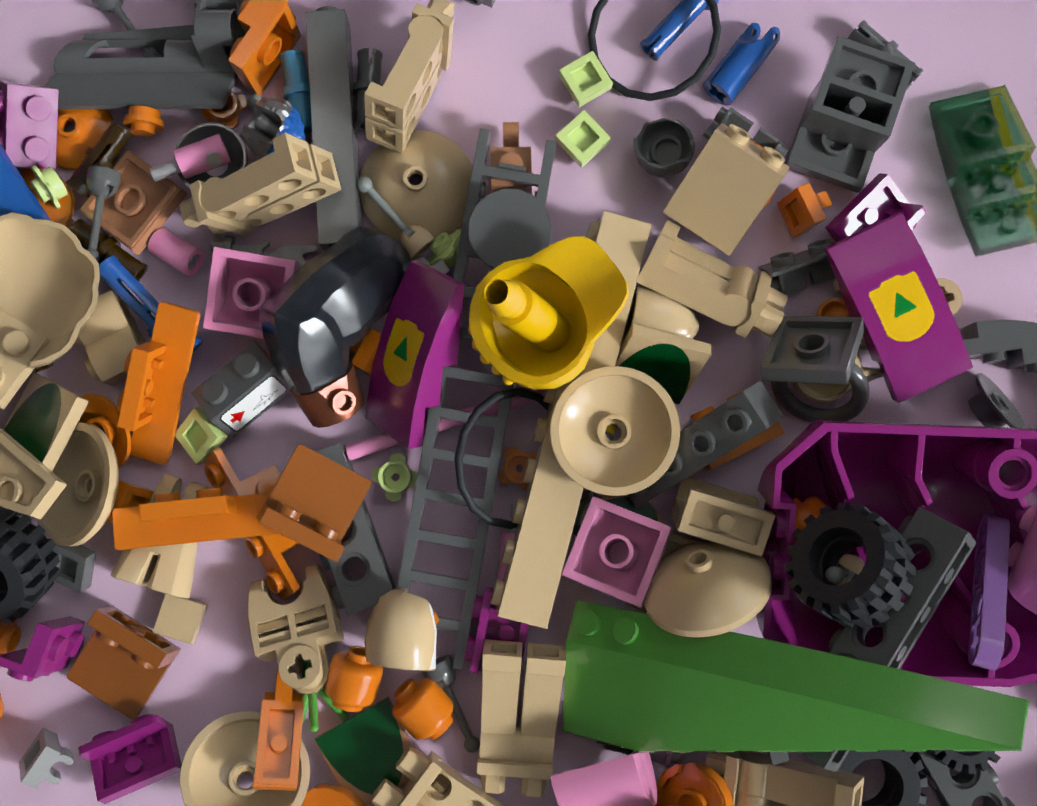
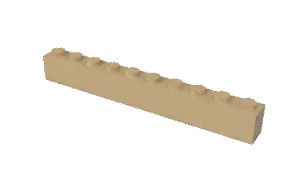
(552, 497)

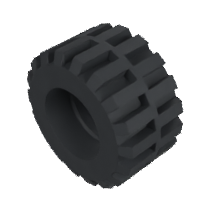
(25, 565)
(874, 588)
(902, 777)

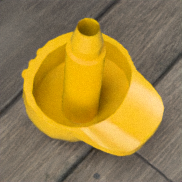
(545, 312)

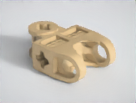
(296, 630)

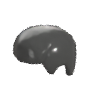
(664, 147)

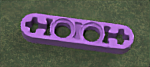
(989, 593)

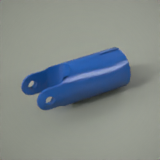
(740, 64)

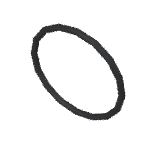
(665, 93)
(462, 444)

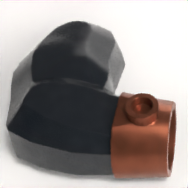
(326, 311)

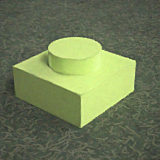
(585, 79)
(582, 138)
(199, 435)

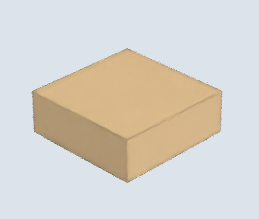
(180, 618)

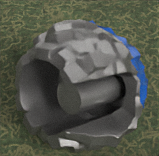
(271, 120)

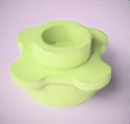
(48, 185)
(445, 248)
(384, 476)

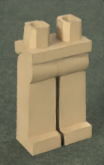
(398, 104)
(264, 189)
(711, 285)
(527, 748)
(793, 783)
(430, 784)

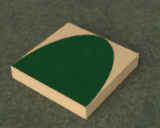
(664, 357)
(45, 419)

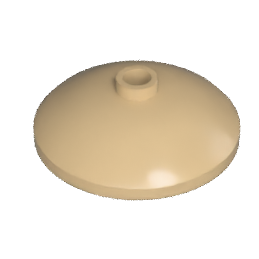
(434, 203)
(646, 424)
(92, 482)
(707, 589)
(223, 755)

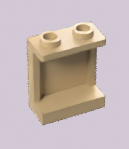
(726, 187)
(721, 516)

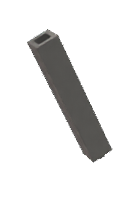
(334, 118)

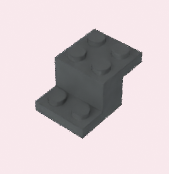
(849, 114)

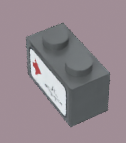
(241, 390)

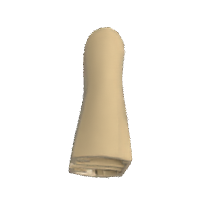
(166, 567)

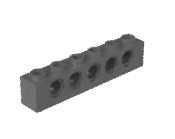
(949, 551)

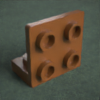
(314, 502)
(122, 661)

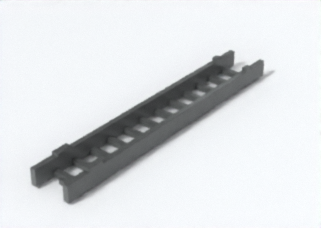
(476, 191)

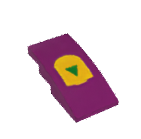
(901, 307)
(412, 350)

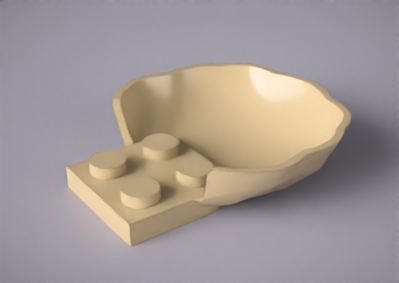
(44, 296)

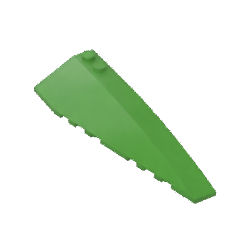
(750, 693)

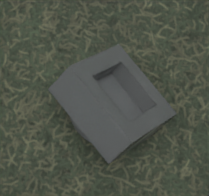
(75, 566)

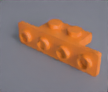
(157, 383)
(189, 520)
(267, 547)

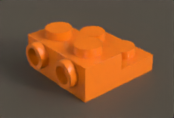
(269, 32)

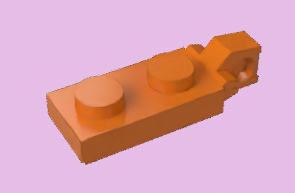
(279, 739)

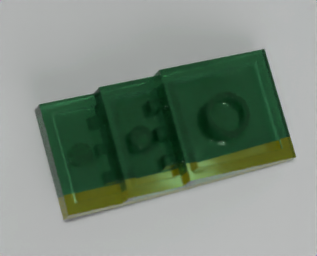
(988, 168)

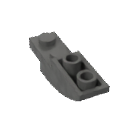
(1003, 341)

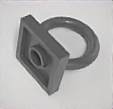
(816, 352)

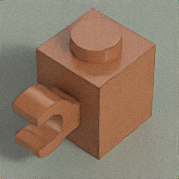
(511, 154)

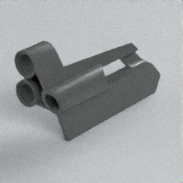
(187, 76)

